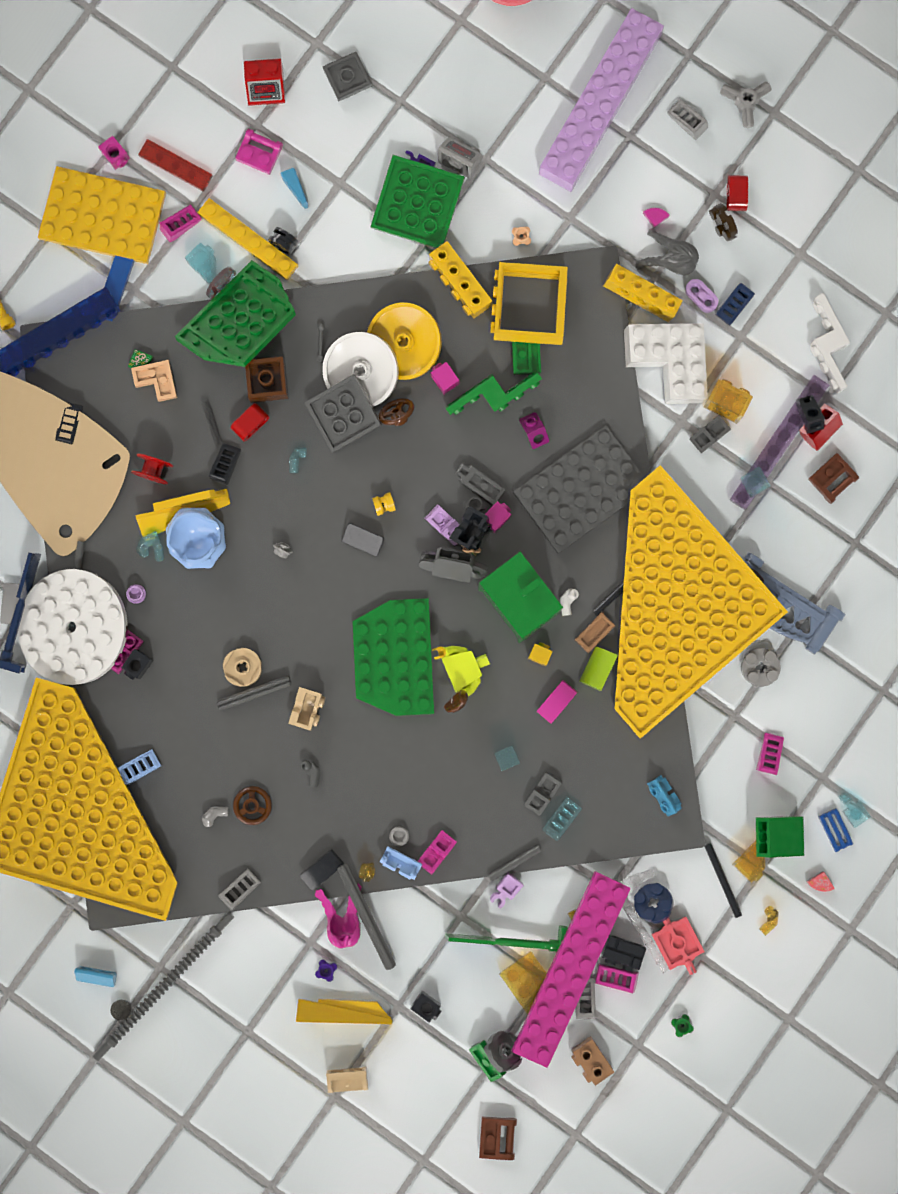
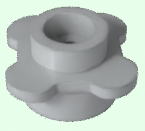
(282, 549)

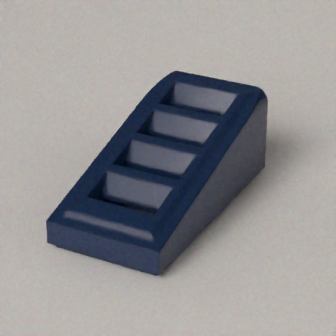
(743, 290)

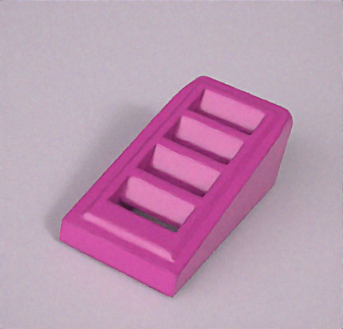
(177, 232)
(760, 766)
(634, 977)

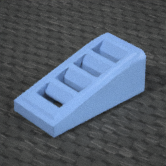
(128, 765)

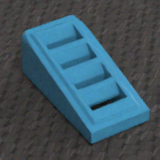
(292, 181)

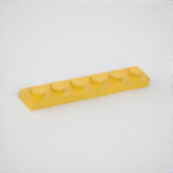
(248, 239)

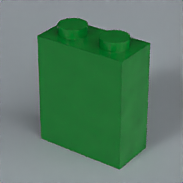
(779, 836)

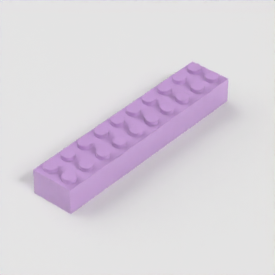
(601, 100)

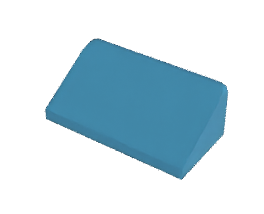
(95, 976)

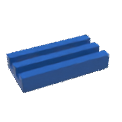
(829, 815)

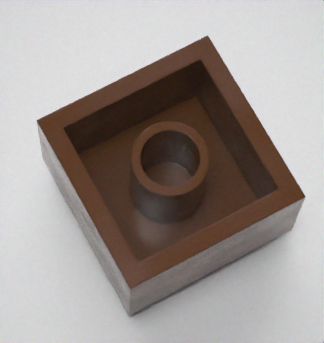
(266, 379)

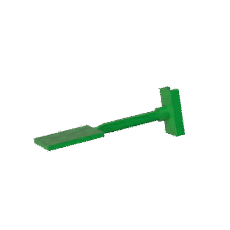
(551, 945)

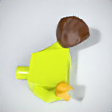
(463, 672)

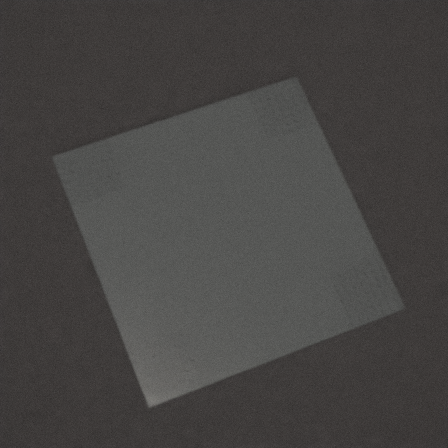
(302, 608)

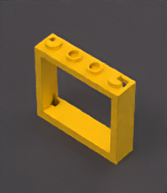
(530, 271)

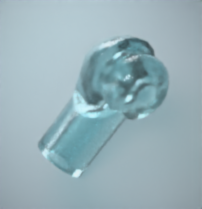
(157, 546)

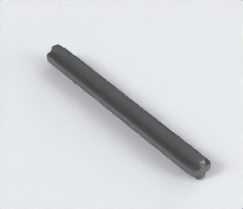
(366, 916)

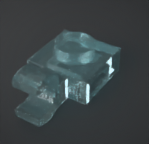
(855, 811)

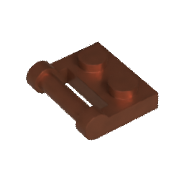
(829, 473)
(491, 1138)

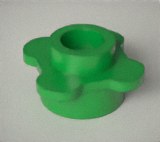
(676, 1023)

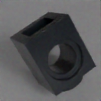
(145, 663)
(425, 998)

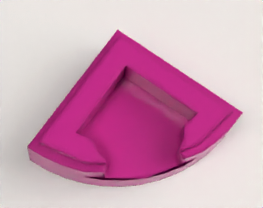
(655, 216)

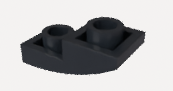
(321, 870)

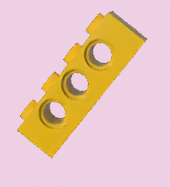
(642, 293)

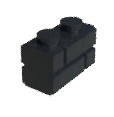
(623, 952)

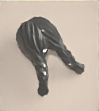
(680, 259)

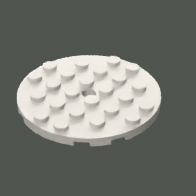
(99, 631)

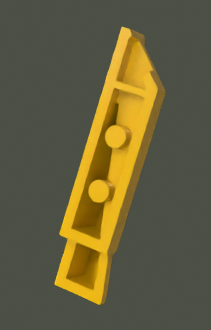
(165, 510)
(341, 1012)

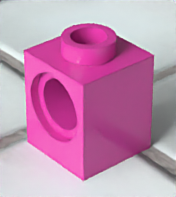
(110, 146)
(444, 377)
(498, 515)

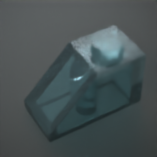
(203, 261)

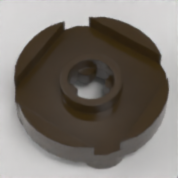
(725, 224)

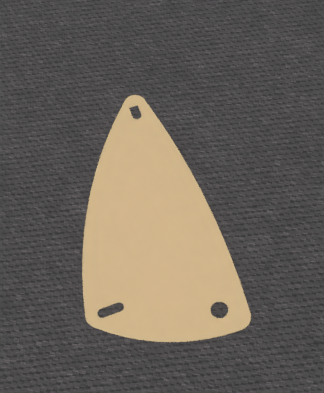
(54, 479)

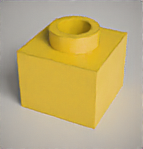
(540, 653)

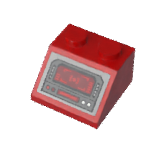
(264, 82)

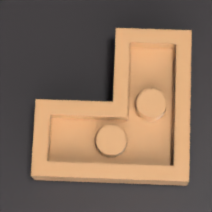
(159, 375)

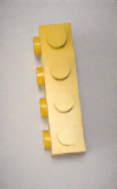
(460, 280)

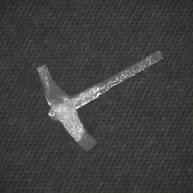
(632, 882)

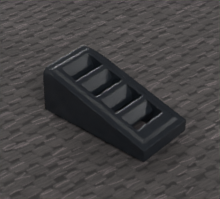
(75, 407)
(225, 480)

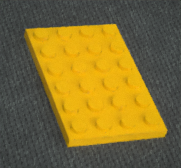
(101, 215)

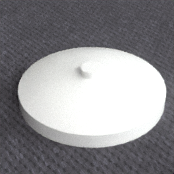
(368, 359)

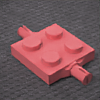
(678, 943)

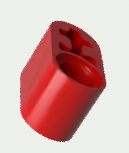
(737, 193)
(250, 422)

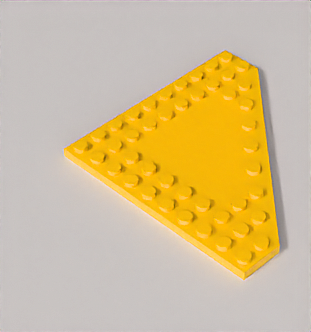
(683, 604)
(72, 815)

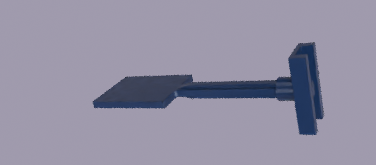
(24, 588)

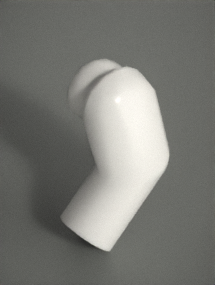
(566, 600)

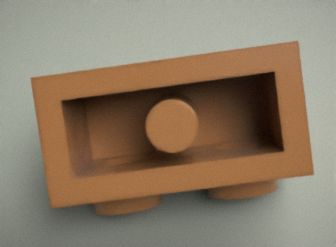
(592, 1060)

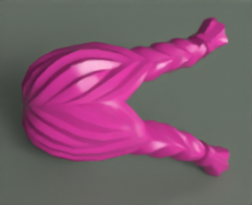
(341, 931)

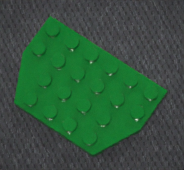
(239, 318)
(395, 657)

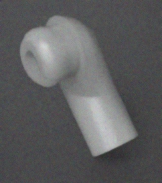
(209, 817)

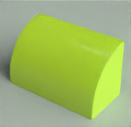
(598, 668)

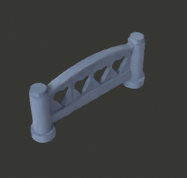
(821, 621)

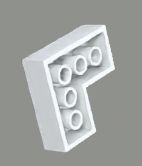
(677, 350)

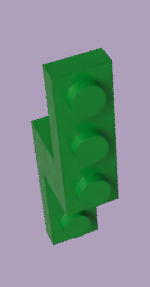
(494, 393)

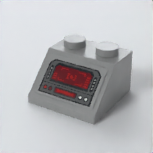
(459, 157)

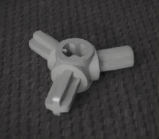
(750, 94)

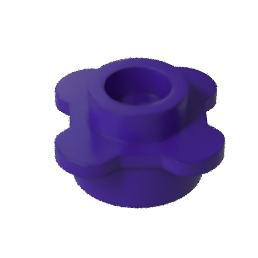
(320, 973)

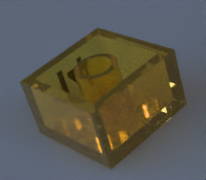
(728, 400)

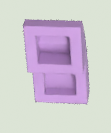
(442, 522)

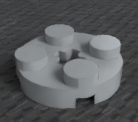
(753, 676)

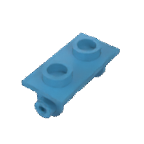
(668, 803)

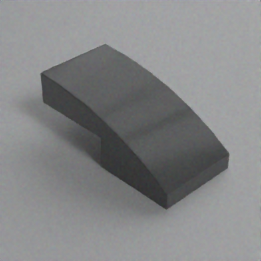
(710, 434)
(543, 793)

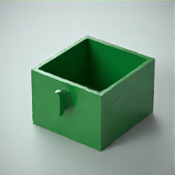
(520, 597)

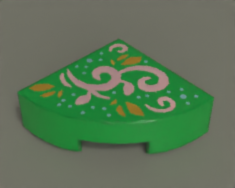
(139, 359)

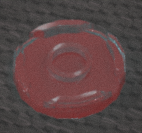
(220, 281)

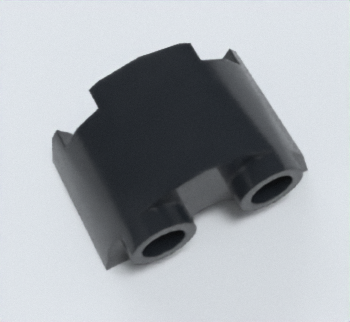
(472, 529)

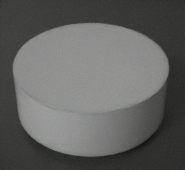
(399, 836)

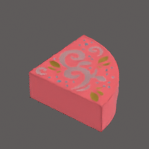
(821, 883)

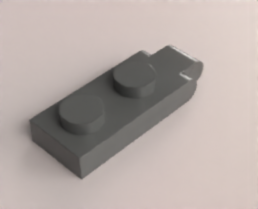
(480, 483)

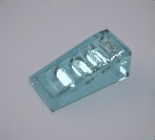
(550, 831)

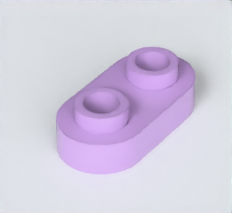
(703, 294)

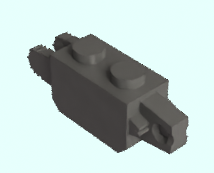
(452, 564)

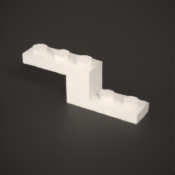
(829, 343)

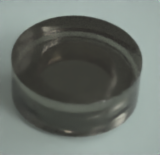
(120, 1009)

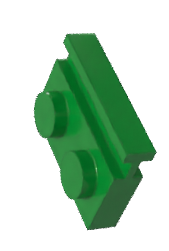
(526, 358)

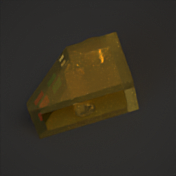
(749, 865)

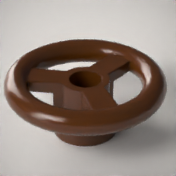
(397, 415)
(265, 812)

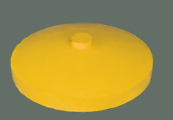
(411, 335)

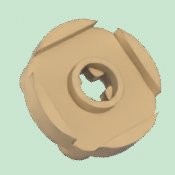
(240, 656)

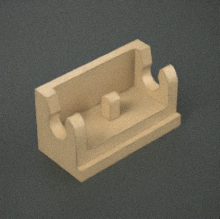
(347, 1079)

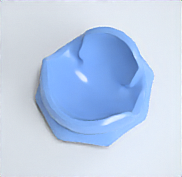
(195, 538)

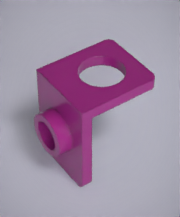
(533, 426)

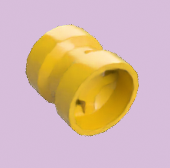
(388, 504)

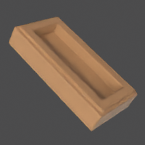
(595, 632)

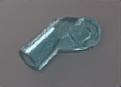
(294, 459)
(142, 549)

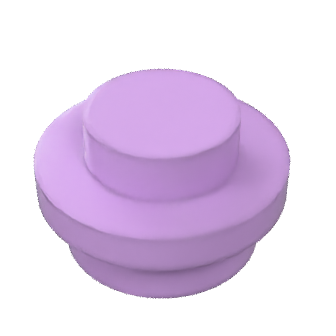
(136, 593)

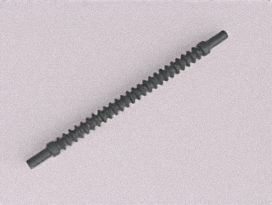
(112, 1040)

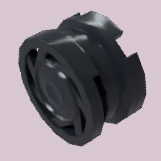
(283, 240)

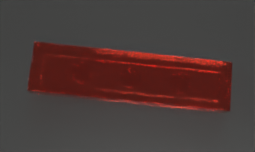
(175, 165)

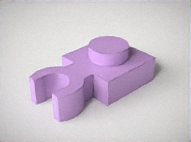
(507, 887)

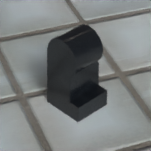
(810, 414)

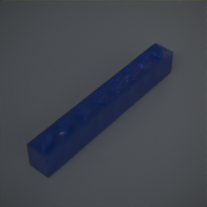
(58, 332)

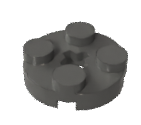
(495, 1055)

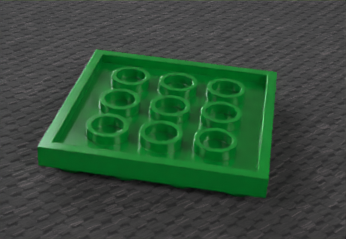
(417, 202)

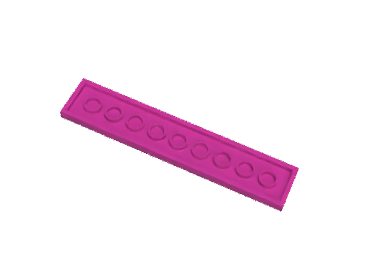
(570, 969)

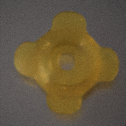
(367, 872)

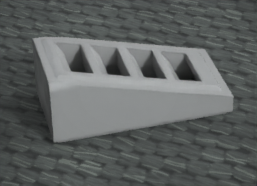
(697, 127)
(227, 901)
(587, 1015)

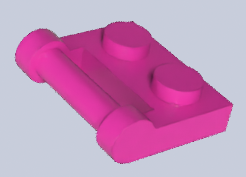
(257, 157)

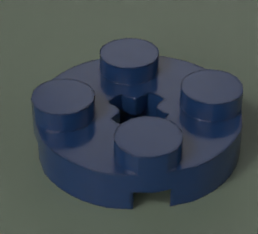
(664, 906)

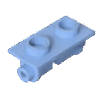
(408, 867)

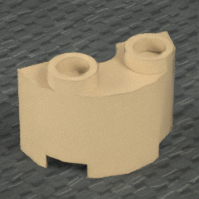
(306, 709)

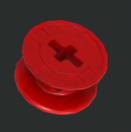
(152, 468)

